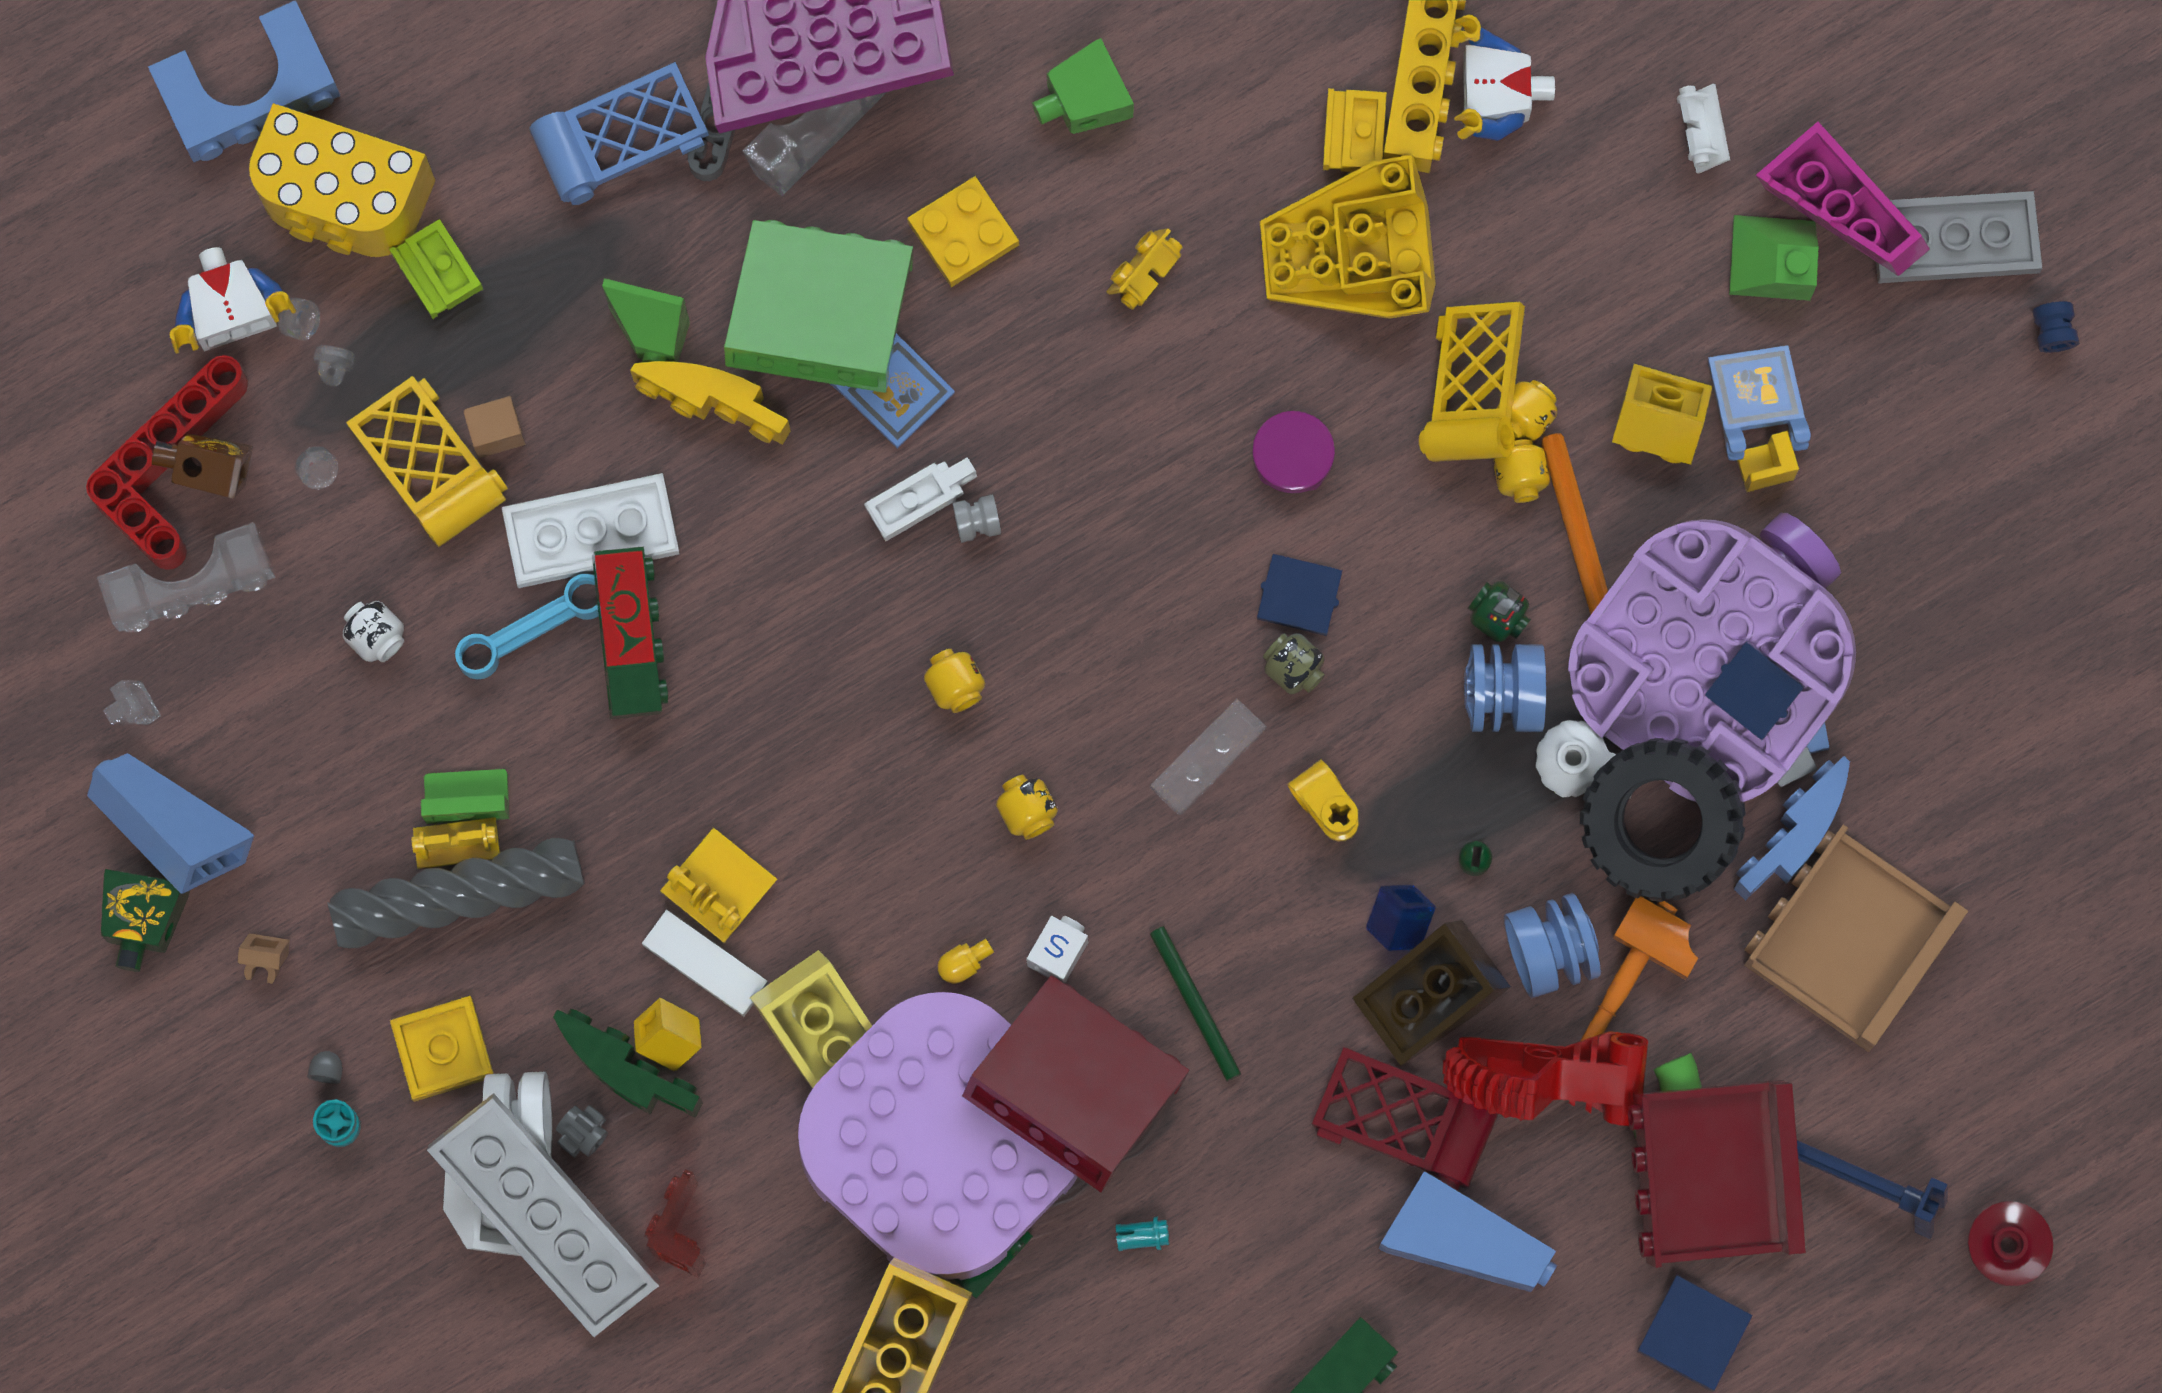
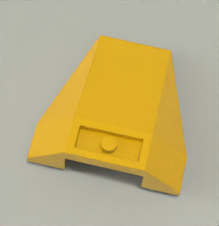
(1355, 244)

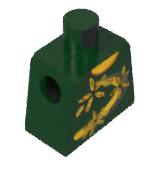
(139, 915)

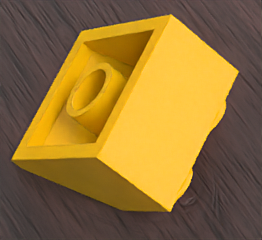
(1662, 414)

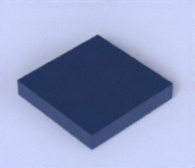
(1694, 1333)

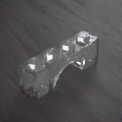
(788, 151)
(235, 564)

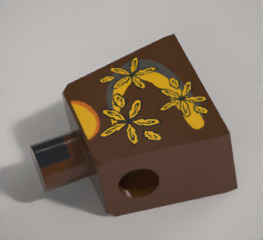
(223, 463)

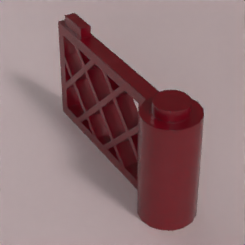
(1457, 1141)

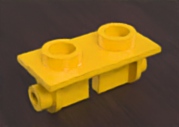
(1133, 277)
(455, 842)

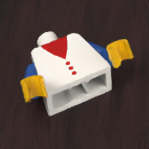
(1496, 84)
(226, 304)

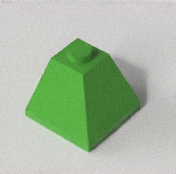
(1773, 258)
(649, 320)

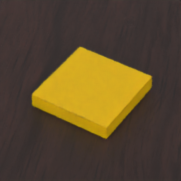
(441, 1048)

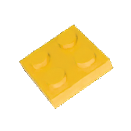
(963, 231)

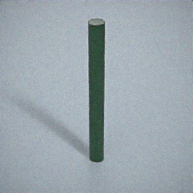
(1195, 1004)

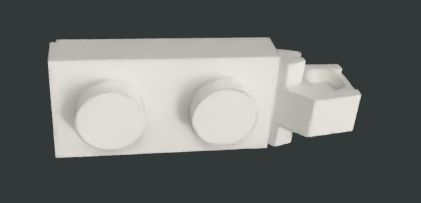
(919, 497)

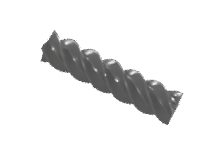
(468, 890)

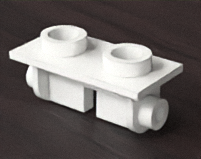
(1705, 127)

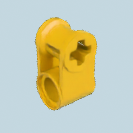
(1321, 796)

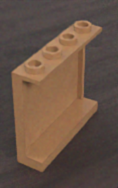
(1852, 939)

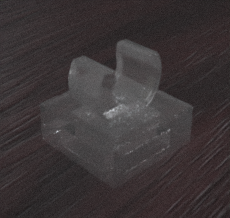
(132, 704)

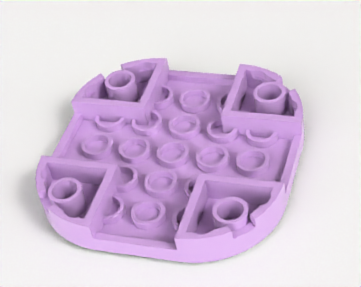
(1684, 614)
(914, 1157)

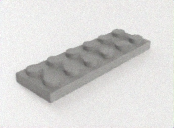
(543, 1215)

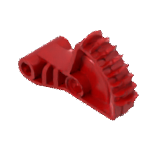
(1527, 1077)

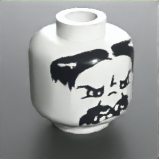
(373, 631)

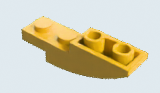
(699, 388)

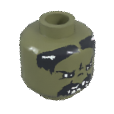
(1294, 663)

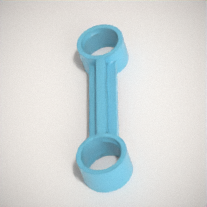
(526, 628)

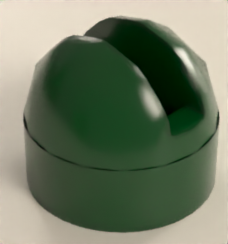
(1465, 858)

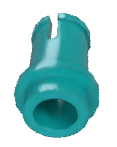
(1142, 1234)

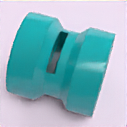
(331, 1118)

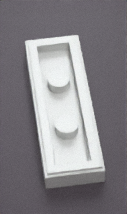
(704, 962)

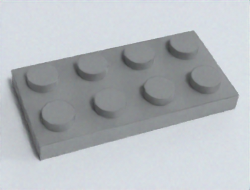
(1971, 237)

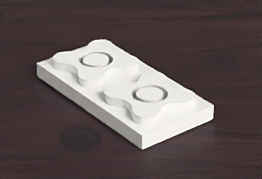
(560, 533)

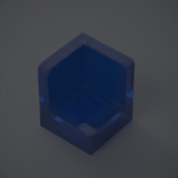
(1400, 917)

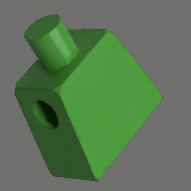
(1085, 92)

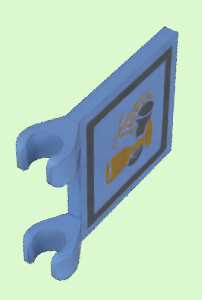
(1757, 392)
(910, 398)

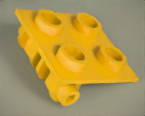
(718, 885)

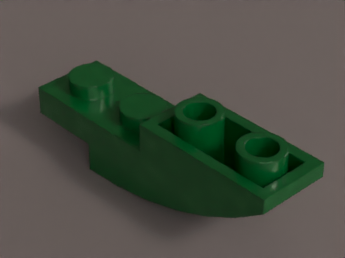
(609, 1060)

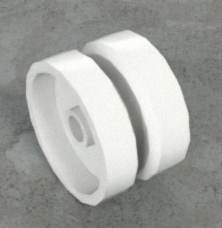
(531, 1107)

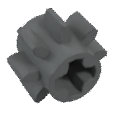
(581, 1131)

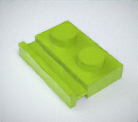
(436, 269)

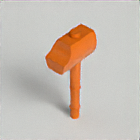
(1651, 935)

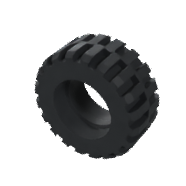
(1617, 853)

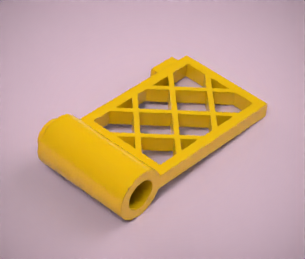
(1469, 432)
(462, 497)

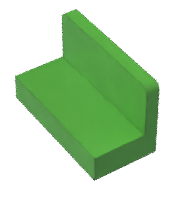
(465, 796)

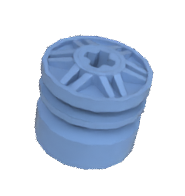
(1506, 688)
(1552, 945)

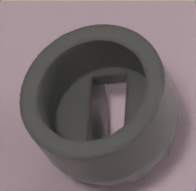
(325, 1068)

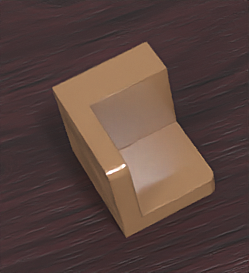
(494, 427)

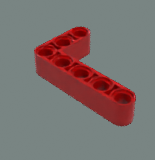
(142, 443)

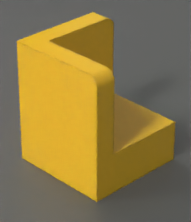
(1769, 463)
(667, 1034)

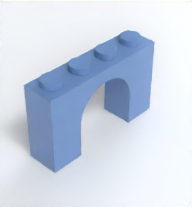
(212, 126)

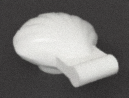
(1570, 758)

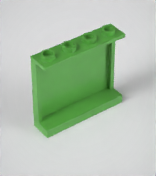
(818, 305)

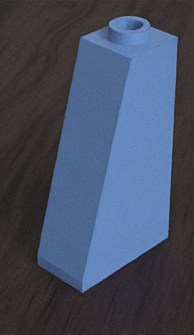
(168, 824)
(1464, 1237)

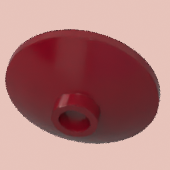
(2028, 1232)

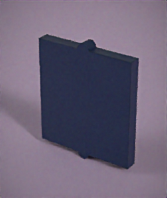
(1299, 594)
(1754, 690)

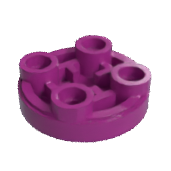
(1293, 452)

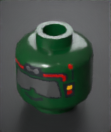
(1499, 611)

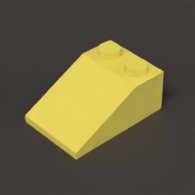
(812, 1015)

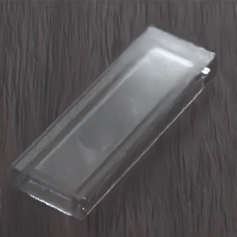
(1208, 757)

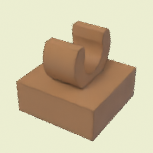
(263, 952)

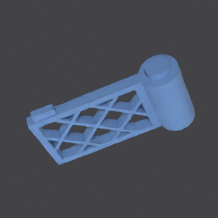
(568, 153)

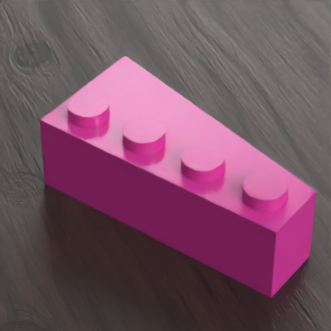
(1838, 195)

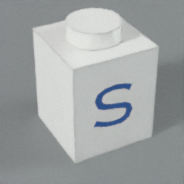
(1058, 948)

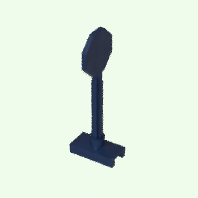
(1920, 1203)

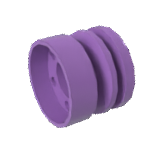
(1801, 548)

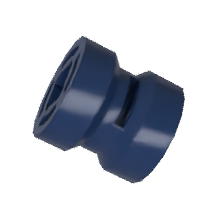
(2056, 330)

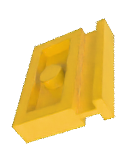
(1354, 129)

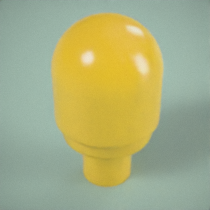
(963, 961)

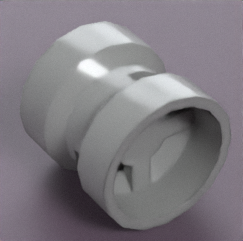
(977, 518)

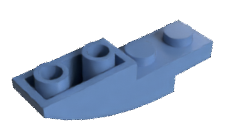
(1807, 819)

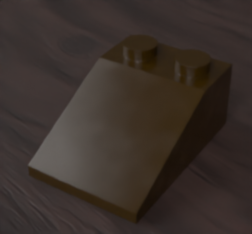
(1431, 991)

